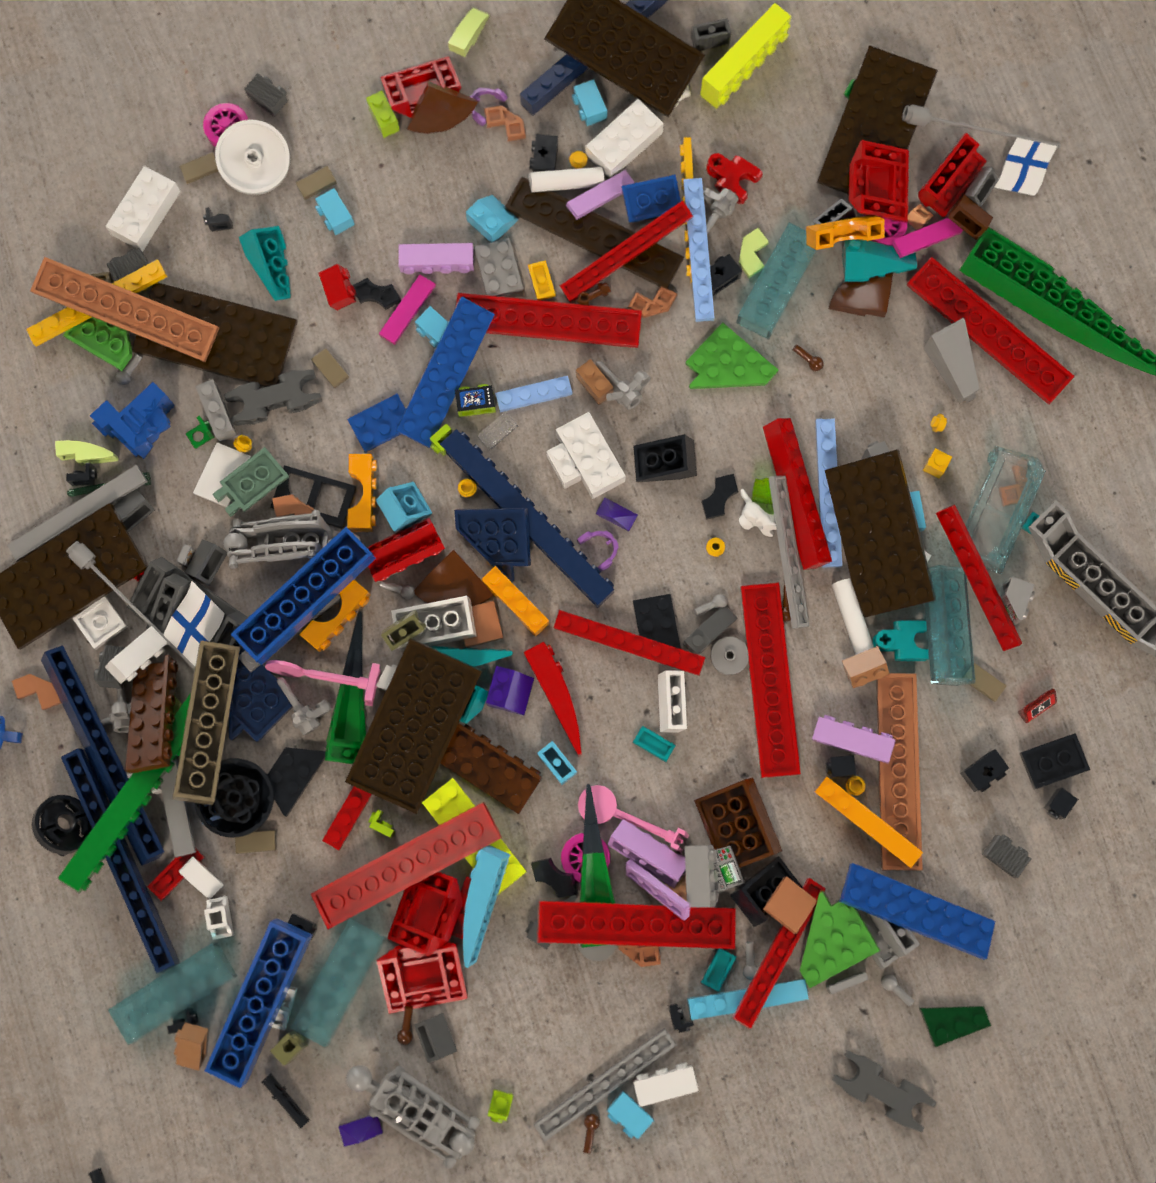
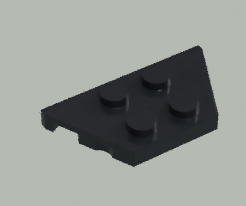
(293, 774)

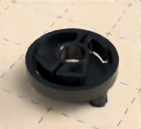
(66, 839)

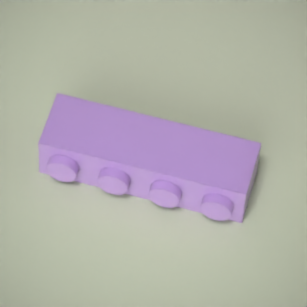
(436, 258)
(854, 740)
(648, 853)

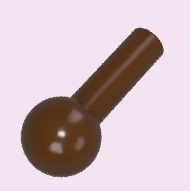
(815, 363)
(785, 609)
(405, 1035)
(591, 1122)

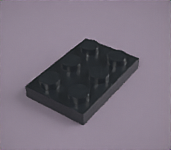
(657, 619)
(1054, 761)

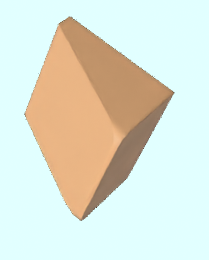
(919, 217)

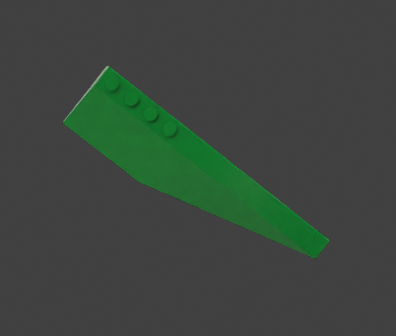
(1048, 298)

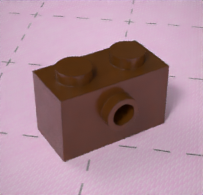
(970, 217)

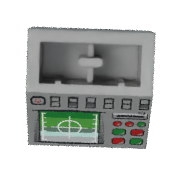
(1015, 597)
(727, 870)

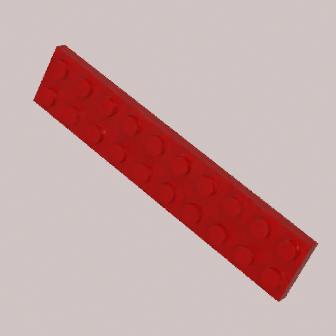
(560, 320)
(991, 330)
(770, 680)
(406, 865)
(635, 925)

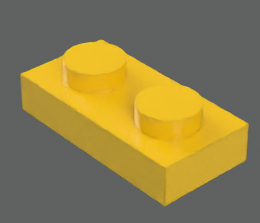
(541, 280)

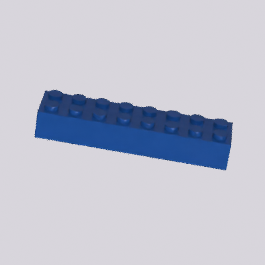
(303, 596)
(258, 1002)

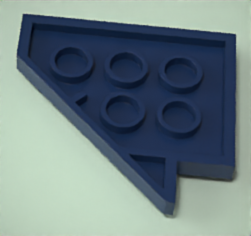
(497, 535)
(256, 702)

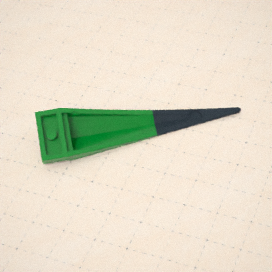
(348, 718)
(594, 874)

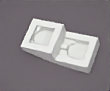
(201, 878)
(284, 1013)

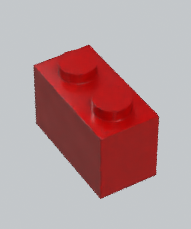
(337, 287)

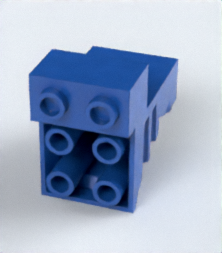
(138, 422)

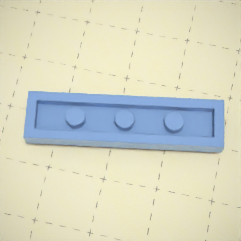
(534, 393)

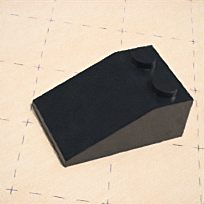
(665, 459)
(759, 888)

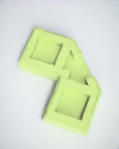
(750, 245)

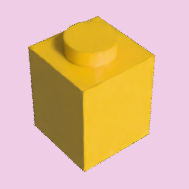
(937, 463)

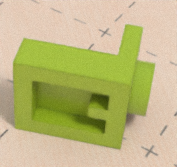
(439, 437)
(384, 828)
(500, 1106)

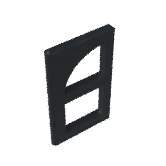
(283, 489)

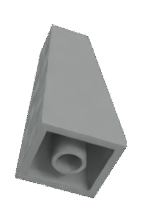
(954, 360)

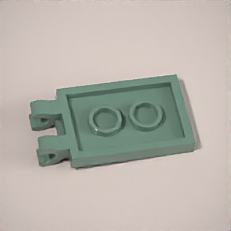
(251, 482)

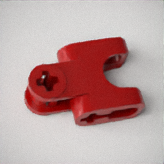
(731, 172)

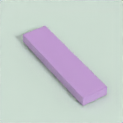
(599, 195)
(657, 889)

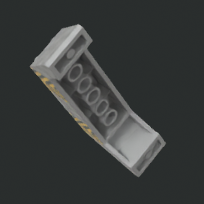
(1095, 578)

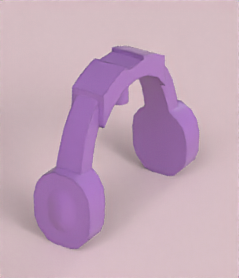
(497, 93)
(587, 536)

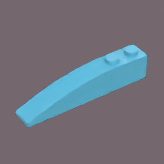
(481, 899)
(728, 1001)

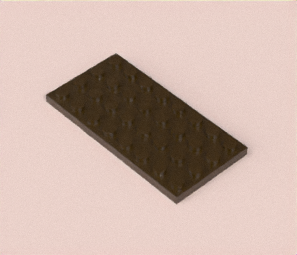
(626, 50)
(876, 111)
(249, 340)
(880, 534)
(51, 588)
(413, 726)

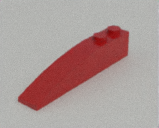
(553, 684)

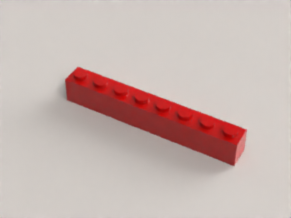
(806, 519)

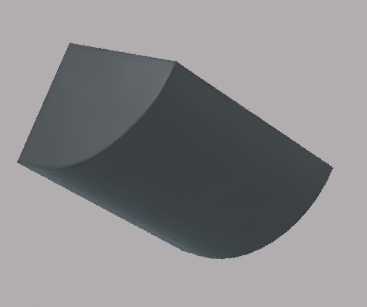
(982, 185)
(133, 509)
(206, 562)
(435, 1038)

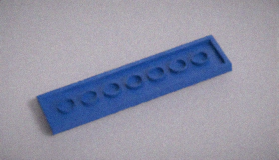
(445, 372)
(917, 911)

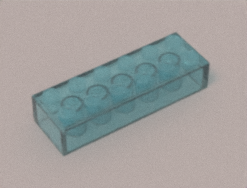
(777, 282)
(949, 628)
(338, 982)
(172, 993)

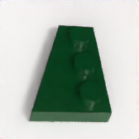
(952, 1023)

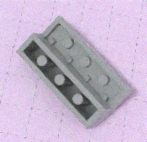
(891, 939)

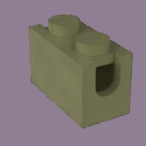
(403, 630)
(289, 1047)

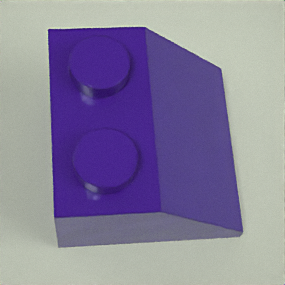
(509, 690)

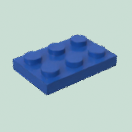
(650, 198)
(378, 423)

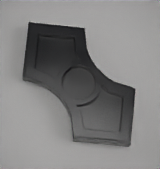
(383, 295)
(724, 489)
(548, 873)

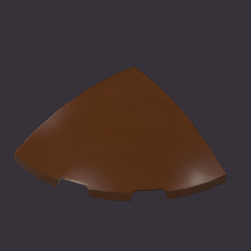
(440, 109)
(864, 297)
(452, 580)

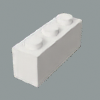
(136, 655)
(672, 701)
(665, 1084)

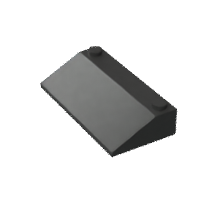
(150, 584)

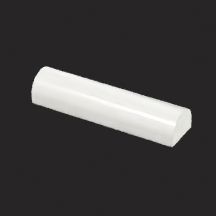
(566, 179)
(852, 616)

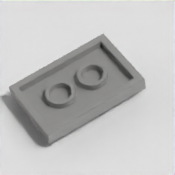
(498, 268)

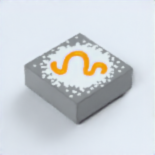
(185, 555)

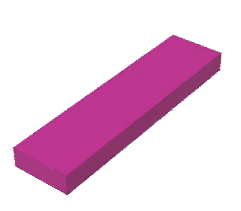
(926, 237)
(407, 309)

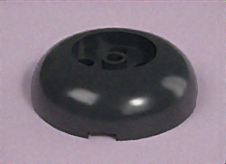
(247, 818)

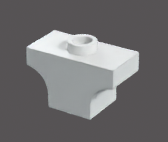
(219, 918)

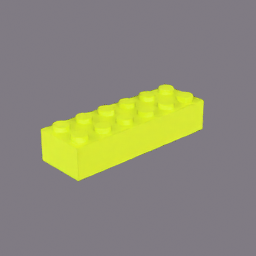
(745, 56)
(452, 801)

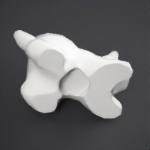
(754, 515)

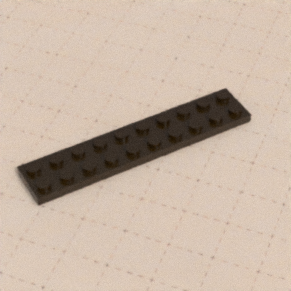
(591, 232)

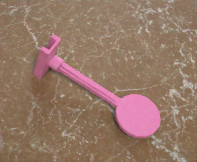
(292, 670)
(606, 808)

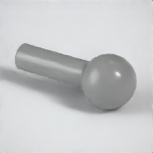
(124, 377)
(406, 591)
(718, 602)
(750, 969)
(890, 983)

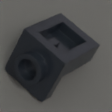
(217, 222)
(82, 478)
(676, 1015)
(191, 1017)

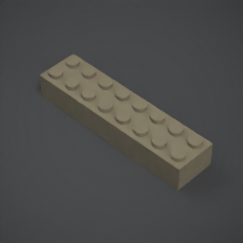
(206, 723)

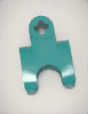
(901, 640)

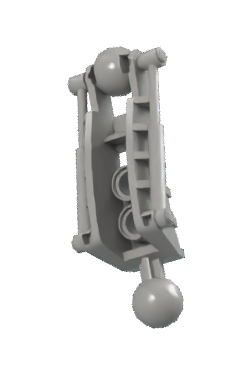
(302, 538)
(461, 1141)

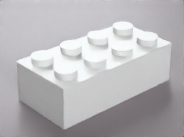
(624, 139)
(143, 208)
(591, 455)
(444, 621)

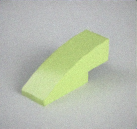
(468, 32)
(83, 452)

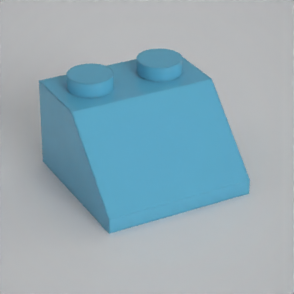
(490, 218)
(403, 506)

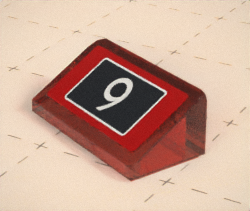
(1038, 705)

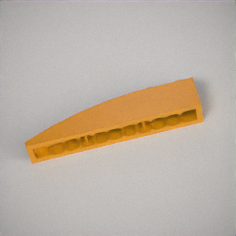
(868, 822)

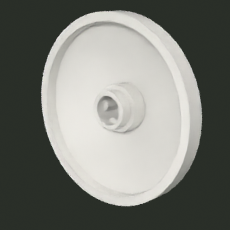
(252, 157)

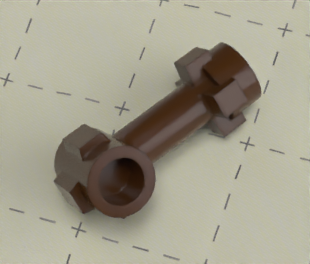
(585, 298)

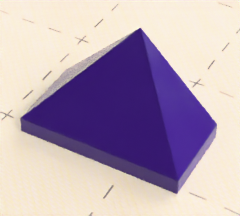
(616, 514)
(360, 1130)

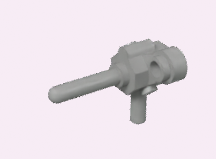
(722, 204)
(624, 391)
(120, 714)
(304, 717)

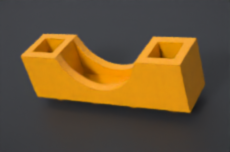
(860, 228)
(361, 516)
(515, 601)
(320, 633)

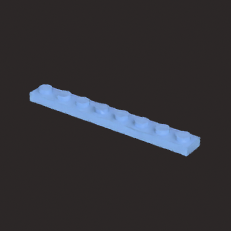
(699, 251)
(825, 460)

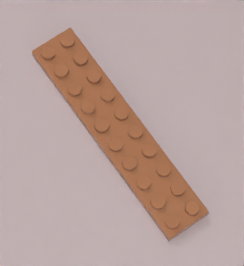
(124, 309)
(900, 778)

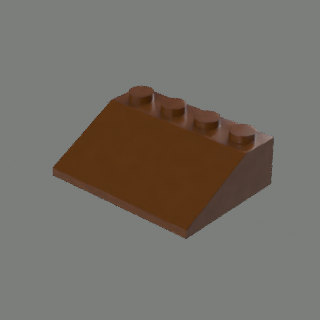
(739, 820)

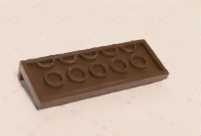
(152, 717)
(490, 768)

